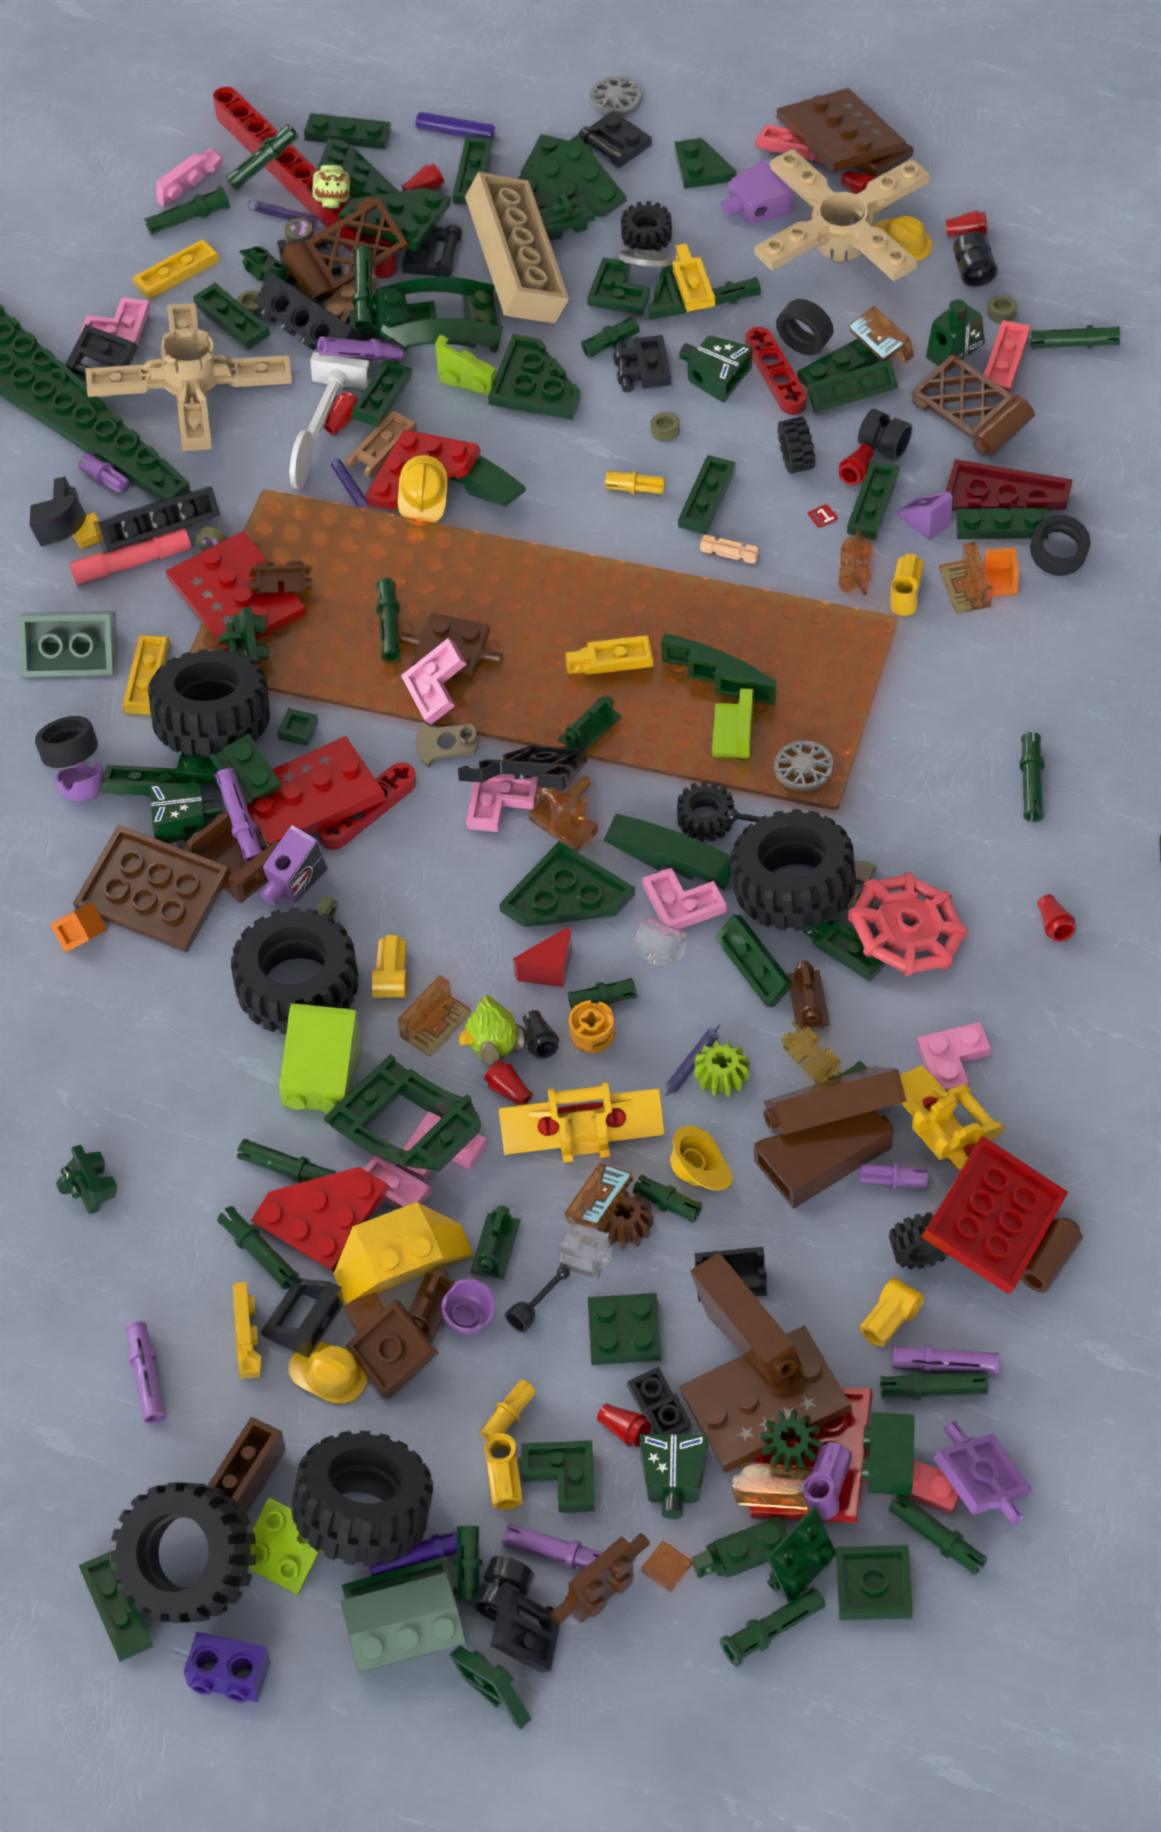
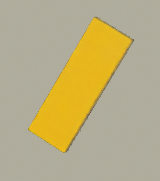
(176, 269)
(148, 658)

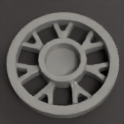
(615, 95)
(645, 257)
(803, 765)

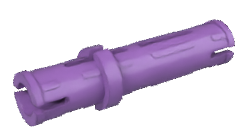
(371, 350)
(243, 826)
(137, 1338)
(945, 1360)
(549, 1547)

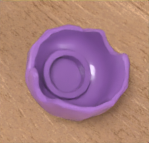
(81, 782)
(468, 1306)

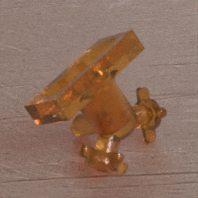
(564, 815)

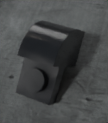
(58, 517)

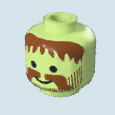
(331, 186)

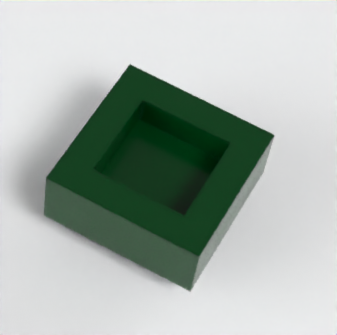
(297, 727)

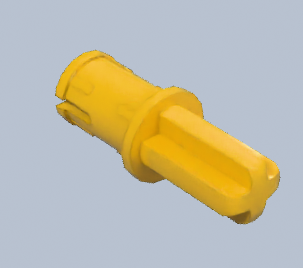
(634, 482)
(509, 1409)

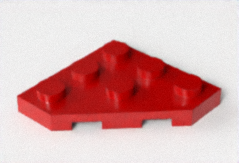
(454, 454)
(321, 1212)

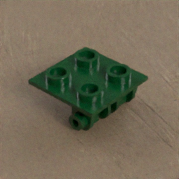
(800, 1556)

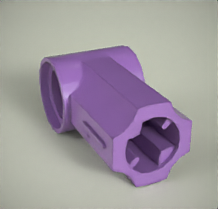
(827, 1479)

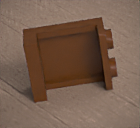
(219, 845)

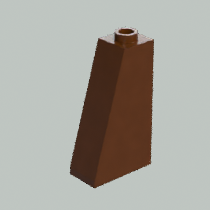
(834, 1100)
(820, 1156)
(744, 1320)

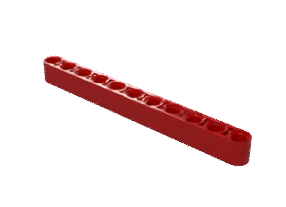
(289, 169)

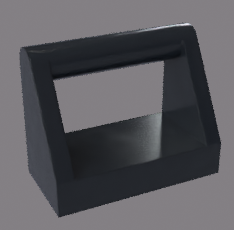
(316, 1323)

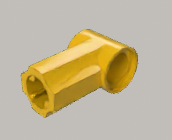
(906, 585)
(390, 975)
(895, 1305)
(503, 1473)

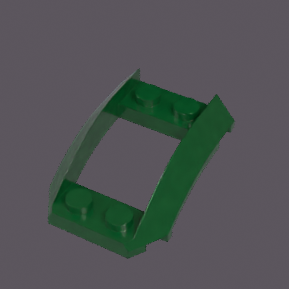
(477, 328)
(380, 1089)

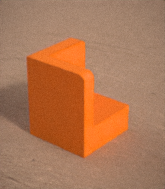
(1002, 570)
(78, 927)

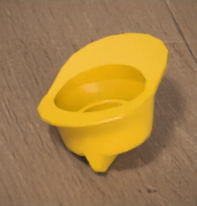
(908, 234)
(422, 489)
(699, 1159)
(328, 1373)

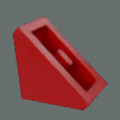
(546, 961)

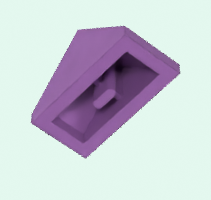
(928, 513)

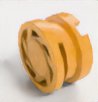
(590, 1026)

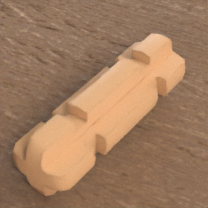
(729, 549)

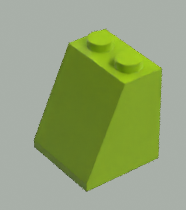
(319, 1057)

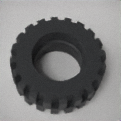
(208, 701)
(798, 898)
(291, 937)
(354, 1528)
(139, 1552)

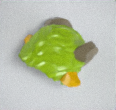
(492, 1032)

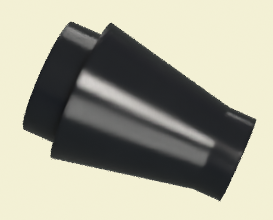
(540, 1037)

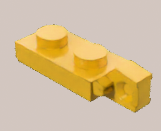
(692, 280)
(611, 656)
(246, 1336)

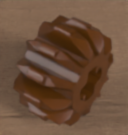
(628, 1221)

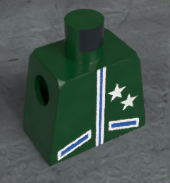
(955, 332)
(717, 365)
(180, 810)
(673, 1470)

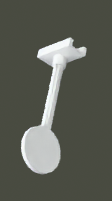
(336, 373)

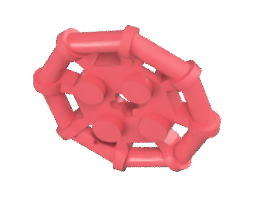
(905, 938)

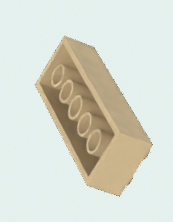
(516, 248)

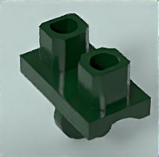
(566, 215)
(241, 635)
(81, 1180)

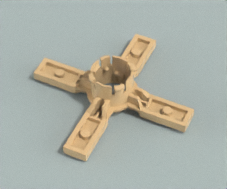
(829, 205)
(196, 374)

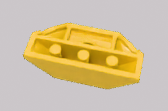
(398, 1250)

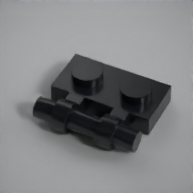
(651, 359)

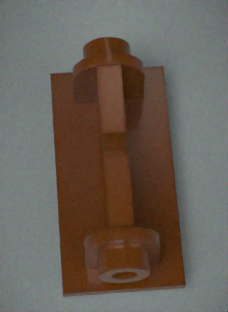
(292, 575)
(808, 996)
(428, 1300)

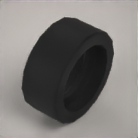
(797, 337)
(1053, 564)
(66, 741)

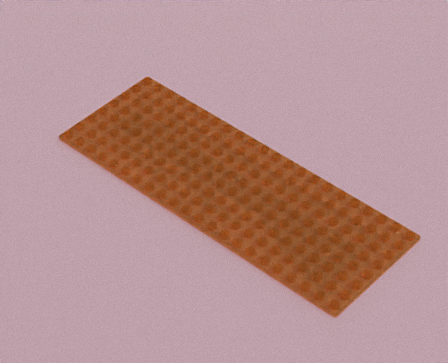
(553, 604)

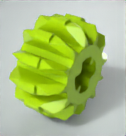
(722, 1068)

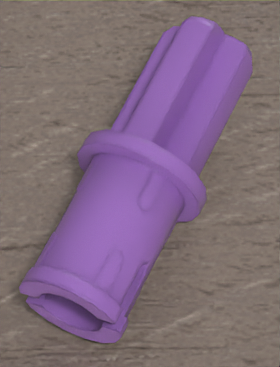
(104, 473)
(894, 1175)

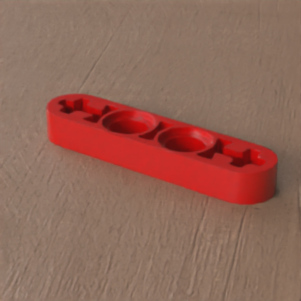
(778, 369)
(351, 828)

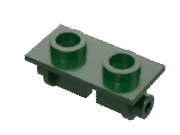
(260, 263)
(591, 724)
(496, 1243)

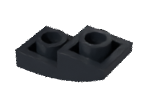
(658, 1403)

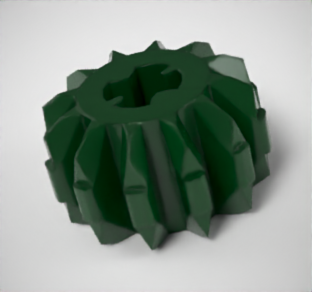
(802, 1434)

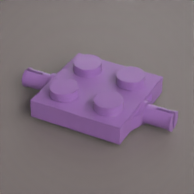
(982, 1473)

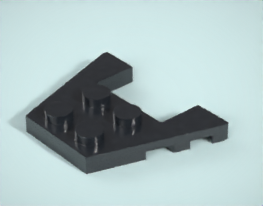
(551, 764)

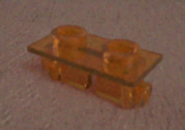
(856, 555)

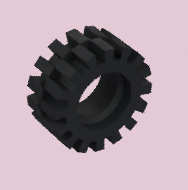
(646, 215)
(796, 445)
(700, 797)
(910, 1247)

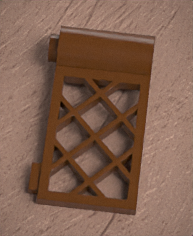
(309, 266)
(997, 422)
(1052, 1254)

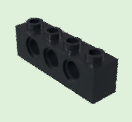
(278, 294)
(156, 518)

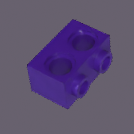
(230, 1659)

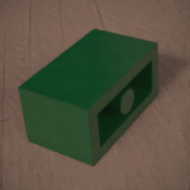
(890, 1453)

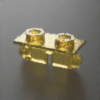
(803, 1044)

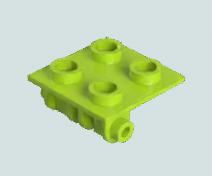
(280, 1548)

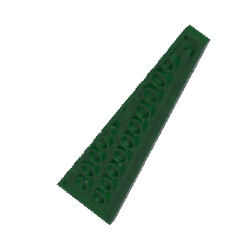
(60, 400)

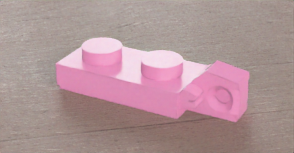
(186, 175)

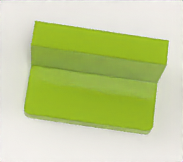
(733, 727)

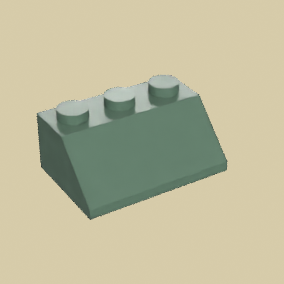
(67, 643)
(402, 1622)

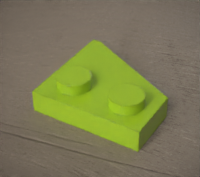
(463, 368)

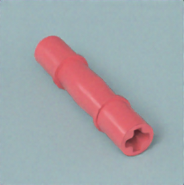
(129, 556)

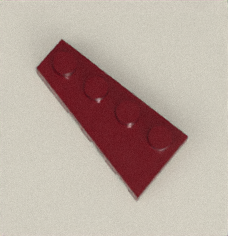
(1000, 487)

